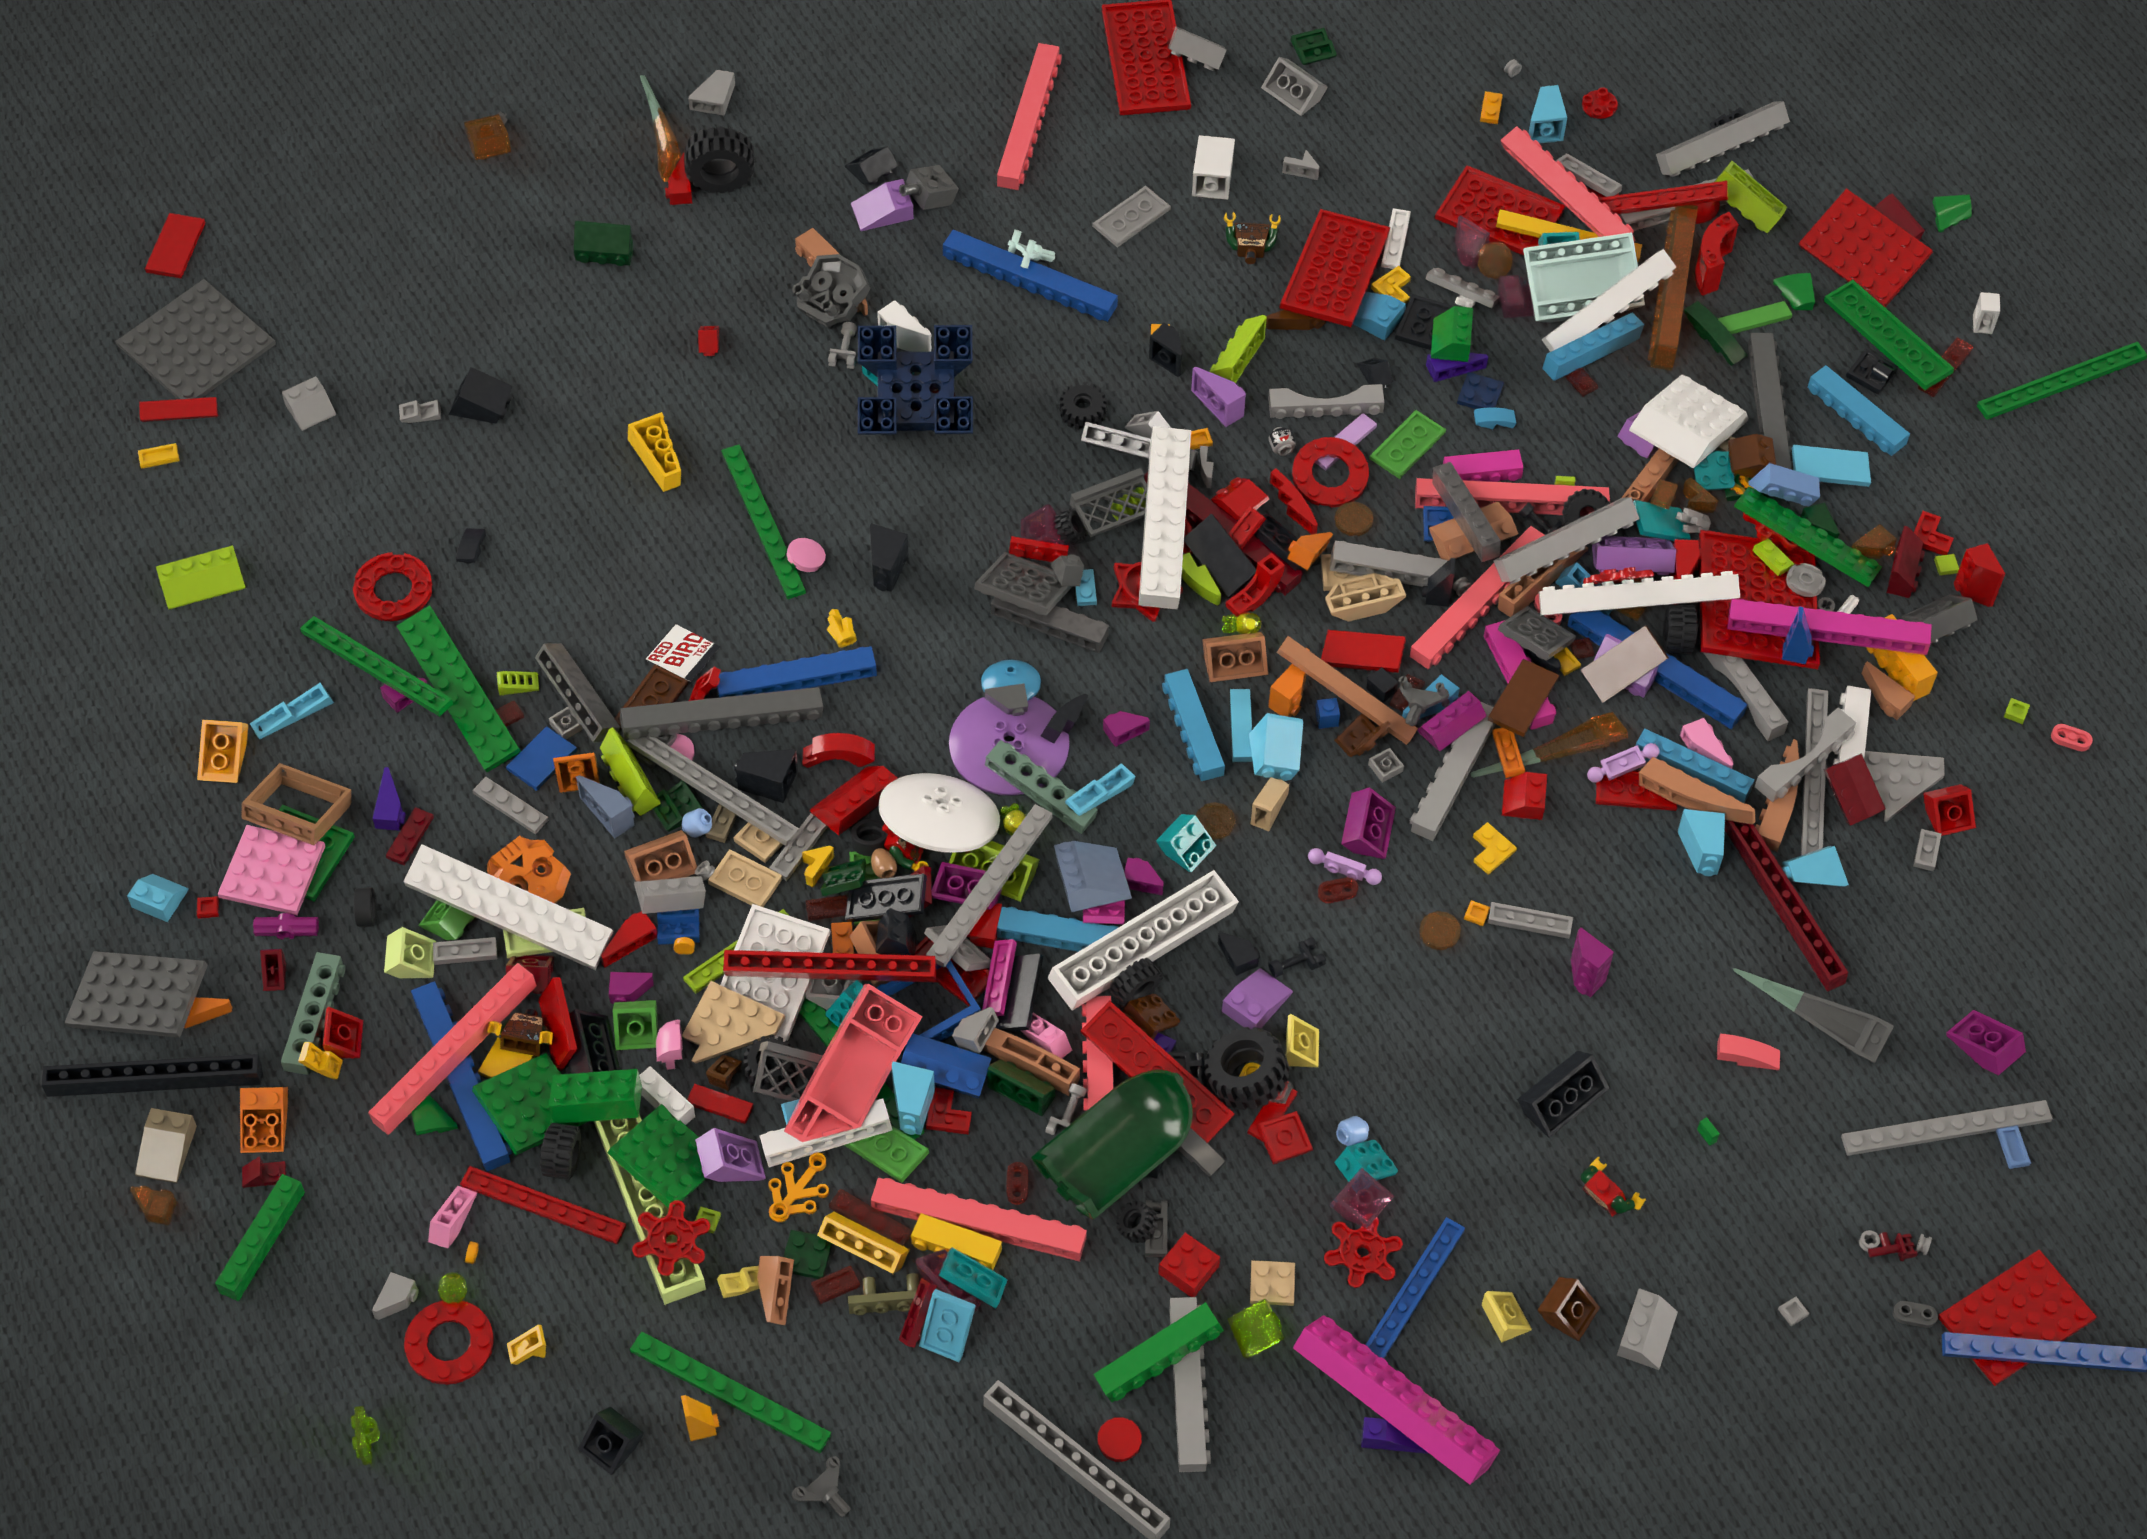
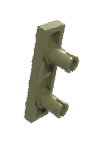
(883, 1302)

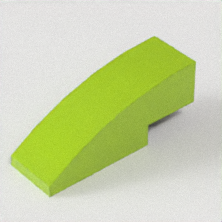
(1200, 580)

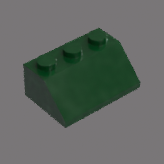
(603, 243)
(1020, 1086)

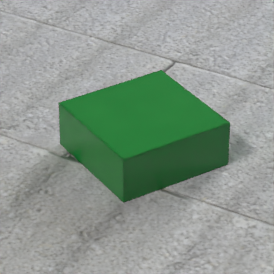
(1708, 1131)

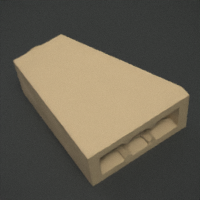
(1268, 803)

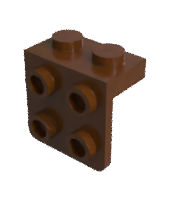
(1360, 736)
(1151, 1014)

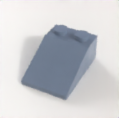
(607, 805)

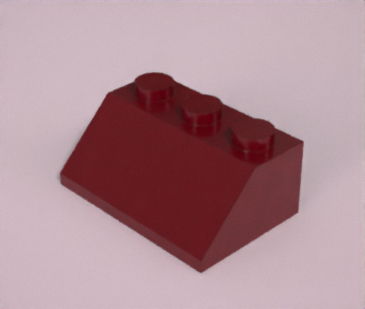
(1896, 212)
(1905, 564)
(1854, 789)

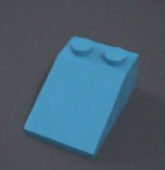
(1379, 314)

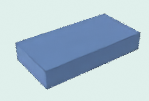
(2013, 1147)

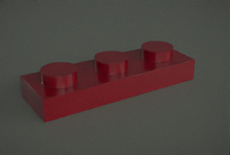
(409, 836)
(917, 1314)

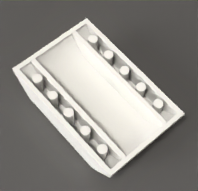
(1688, 421)

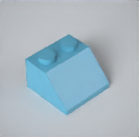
(156, 896)

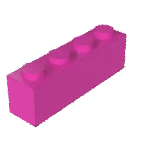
(1488, 466)

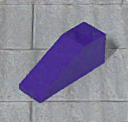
(1444, 369)
(388, 809)
(1381, 1434)

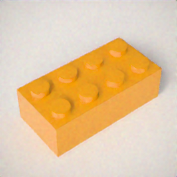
(1907, 669)

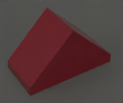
(273, 969)

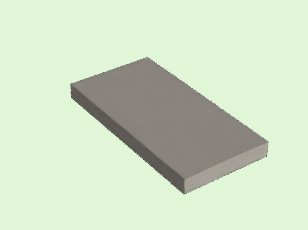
(1131, 216)

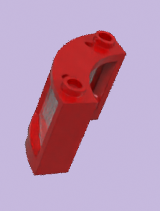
(1715, 244)

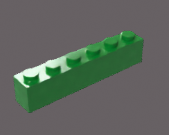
(260, 1237)
(1158, 1353)

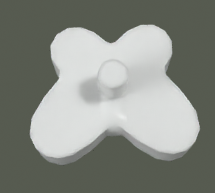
(1465, 302)

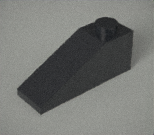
(1440, 585)

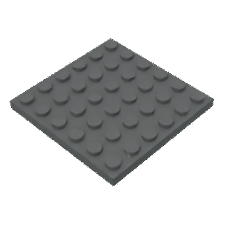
(195, 342)

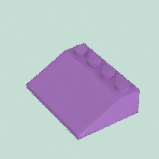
(1636, 552)

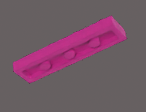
(999, 975)

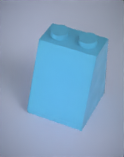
(1549, 116)
(1276, 746)
(1703, 839)
(1816, 867)
(913, 1095)

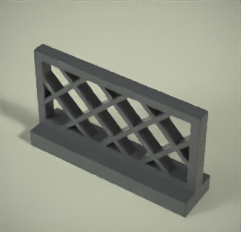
(1104, 491)
(786, 1054)

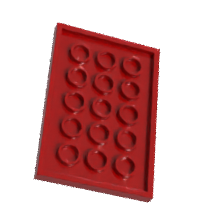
(1480, 198)
(1865, 247)
(2019, 1303)

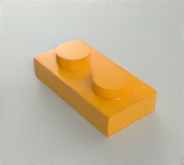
(1491, 107)

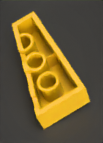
(655, 448)

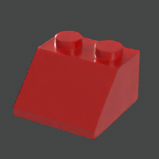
(1239, 496)
(1525, 796)
(1950, 809)

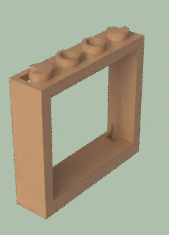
(289, 825)

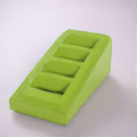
(510, 688)

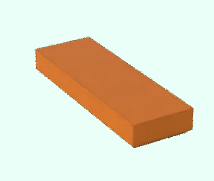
(1508, 752)

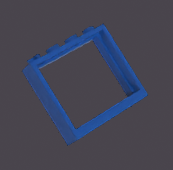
(946, 1028)

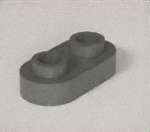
(1915, 1314)

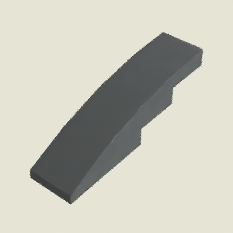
(1201, 1153)

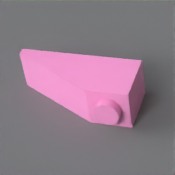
(451, 1216)

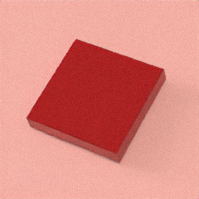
(1284, 1137)

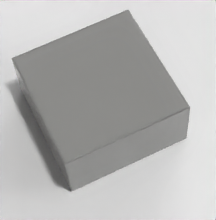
(565, 723)
(1386, 765)

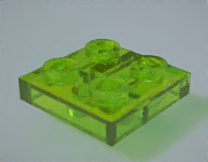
(1256, 1328)
(363, 1436)

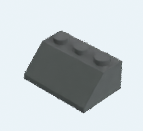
(1945, 615)

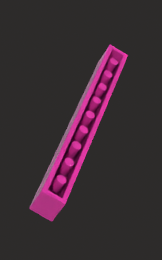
(1832, 626)

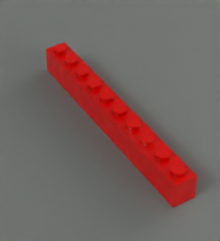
(829, 966)

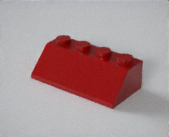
(853, 798)

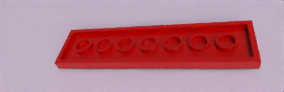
(1138, 1053)

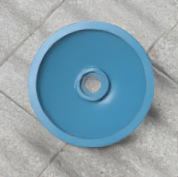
(1012, 673)

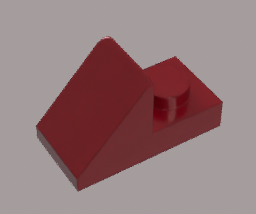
(262, 1174)

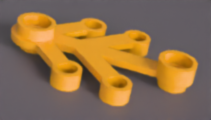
(797, 1190)

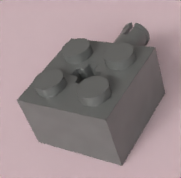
(930, 187)

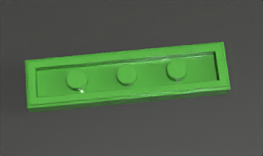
(1756, 317)

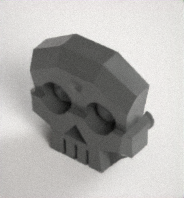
(825, 301)

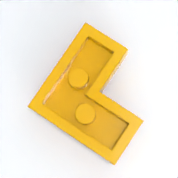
(1391, 284)
(1496, 851)

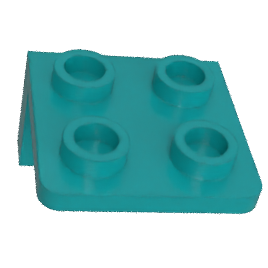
(1715, 472)
(841, 1006)
(1368, 1156)

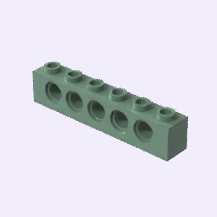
(1029, 786)
(322, 966)

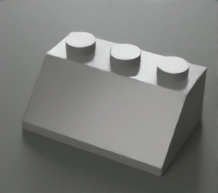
(1196, 48)
(1293, 86)
(670, 894)
(1647, 1330)

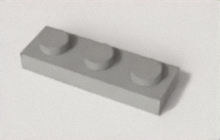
(465, 950)

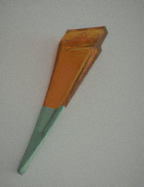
(667, 145)
(1588, 736)

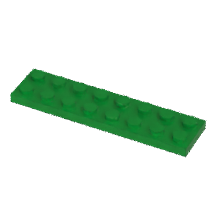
(1889, 334)
(1808, 536)

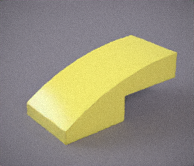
(739, 1283)

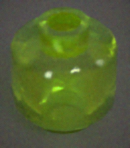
(452, 1288)

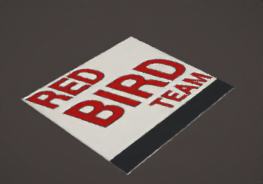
(683, 653)

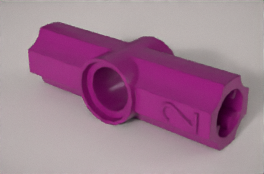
(286, 926)

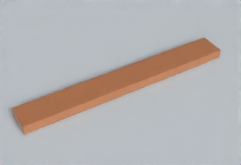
(1346, 689)

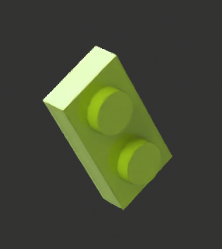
(1773, 557)

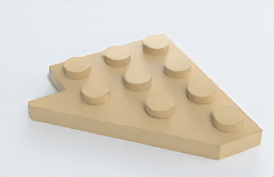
(728, 1022)

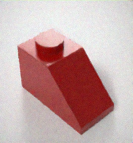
(708, 340)
(985, 930)

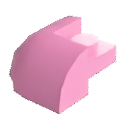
(669, 1043)

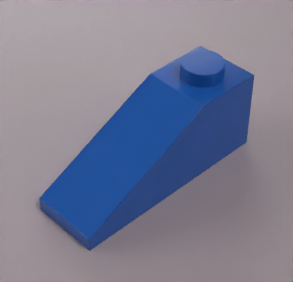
(1797, 644)

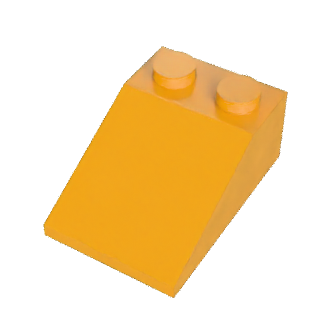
(221, 750)

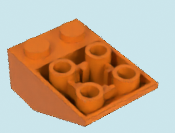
(263, 1119)

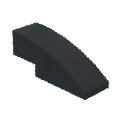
(1064, 718)

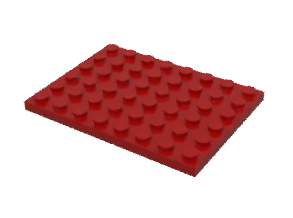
(1756, 583)

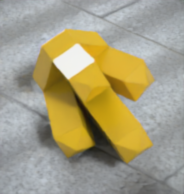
(841, 629)

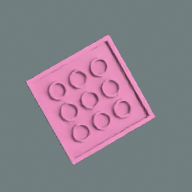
(271, 870)

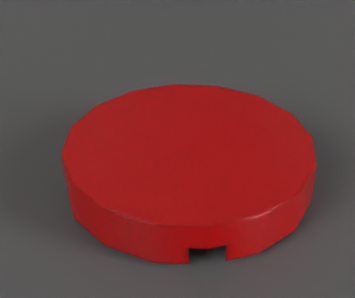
(1119, 1439)

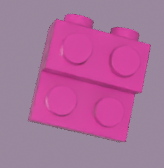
(1105, 914)

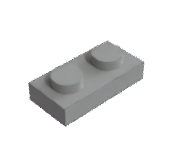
(1927, 850)

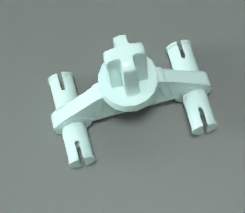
(1031, 251)

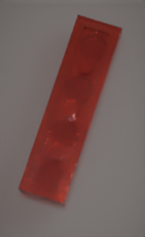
(1954, 356)
(869, 1217)

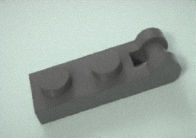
(1157, 1244)

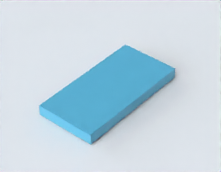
(1832, 465)

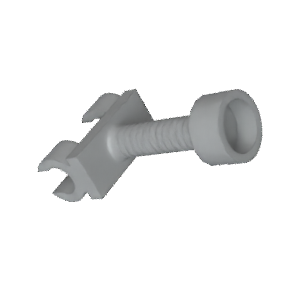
(848, 330)
(1076, 1092)

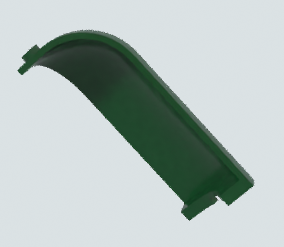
(1118, 1141)

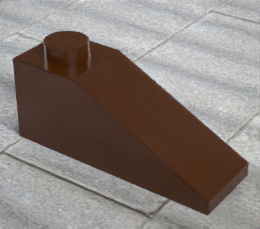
(1292, 321)

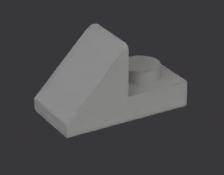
(1304, 168)

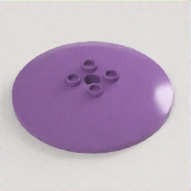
(984, 725)

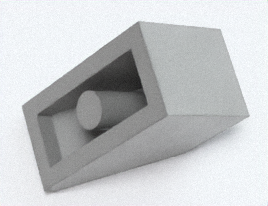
(1143, 423)
(975, 1030)
(395, 1296)

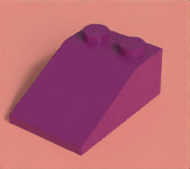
(1988, 1041)

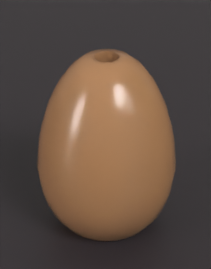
(883, 863)

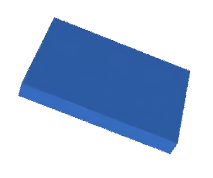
(535, 762)

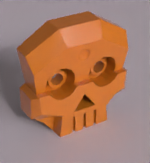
(532, 855)

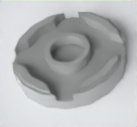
(1805, 580)

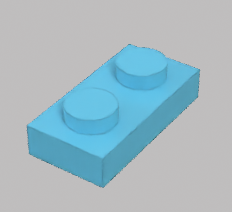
(1086, 591)

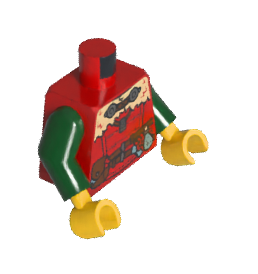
(905, 853)
(1606, 1192)

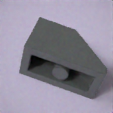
(1068, 570)
(1009, 699)

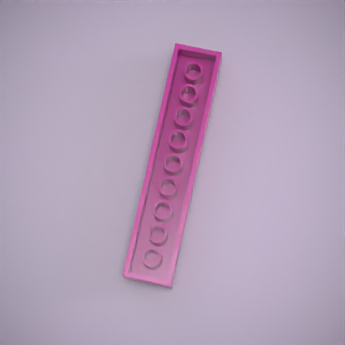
(1396, 1399)

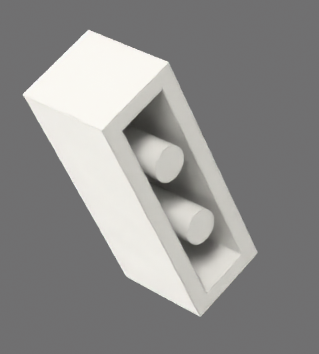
(659, 1091)

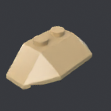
(1364, 596)

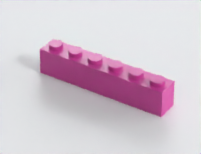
(1508, 657)

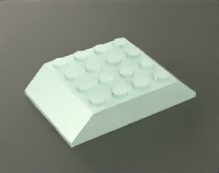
(1576, 272)

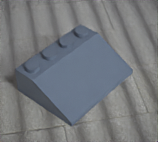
(1091, 874)

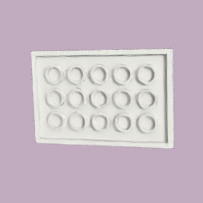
(777, 932)

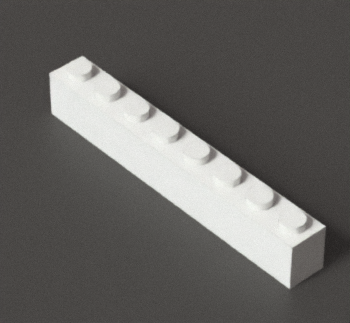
(1612, 300)

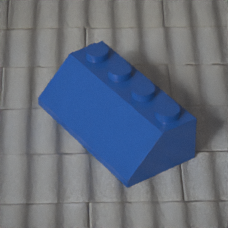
(952, 1066)

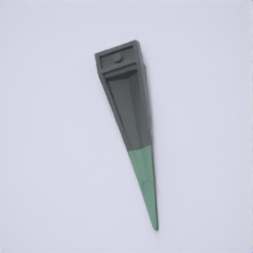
(1850, 1027)

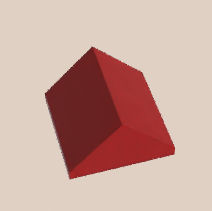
(342, 1034)

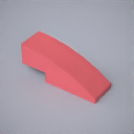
(1747, 1052)

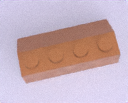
(1453, 543)

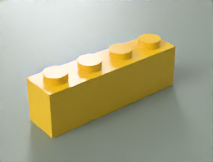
(939, 1235)
(863, 1242)

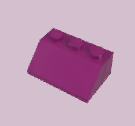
(1453, 721)
(1368, 824)
(957, 882)
(1589, 963)

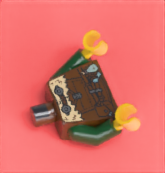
(1251, 239)
(522, 1033)

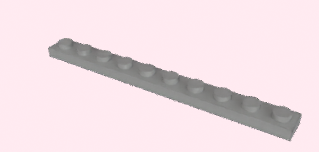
(1814, 782)
(715, 788)
(989, 885)
(1945, 1127)

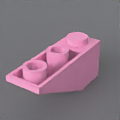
(1701, 739)
(1048, 1037)

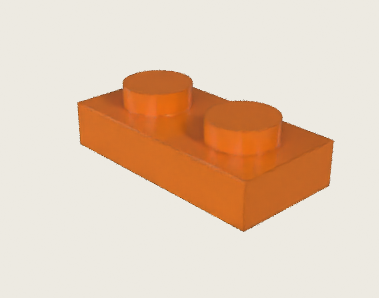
(841, 937)

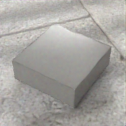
(1793, 1311)

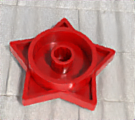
(1128, 591)

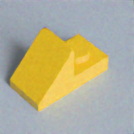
(818, 861)
(527, 1345)

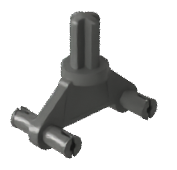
(1420, 699)
(824, 1489)

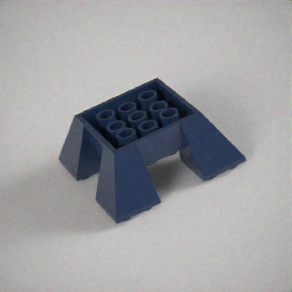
(894, 370)

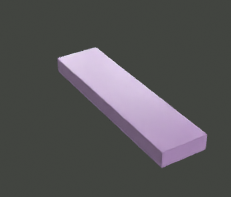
(1352, 433)

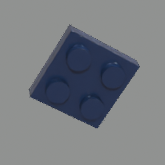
(1480, 392)

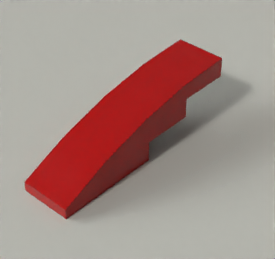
(1296, 505)

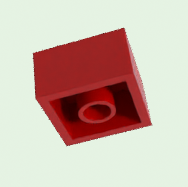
(1189, 1265)

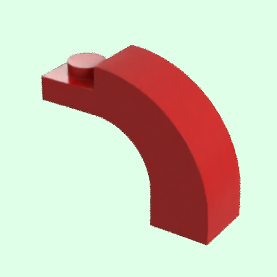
(1266, 578)
(839, 746)

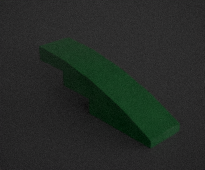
(1715, 332)

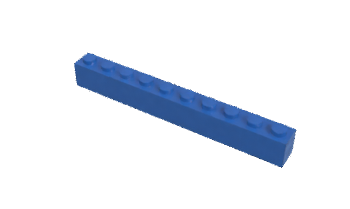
(1035, 279)
(1670, 674)
(462, 1079)

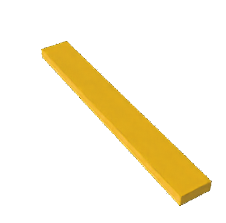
(1535, 227)

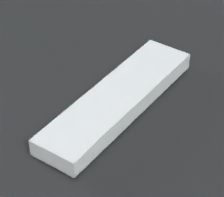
(1396, 238)

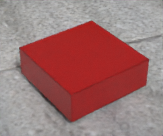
(208, 907)

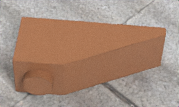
(1889, 694)
(774, 1284)

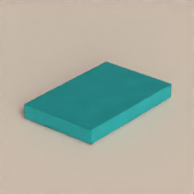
(1659, 522)
(973, 1277)

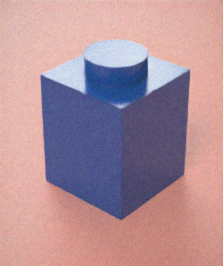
(1327, 713)

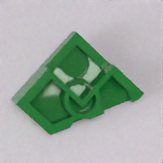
(1951, 210)
(1797, 290)
(431, 1117)

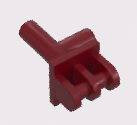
(1899, 1246)

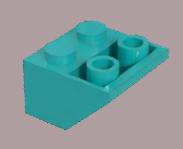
(1186, 842)

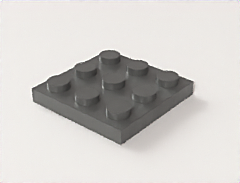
(1536, 633)

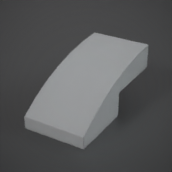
(416, 412)
(1206, 468)

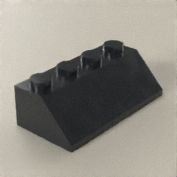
(593, 1042)
(1564, 1093)

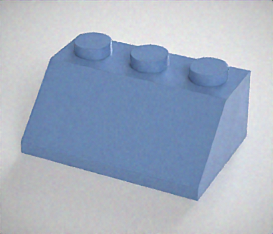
(1787, 484)

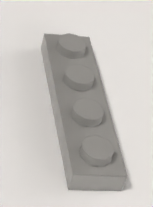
(1590, 176)
(1463, 288)
(510, 805)
(792, 854)
(1530, 920)

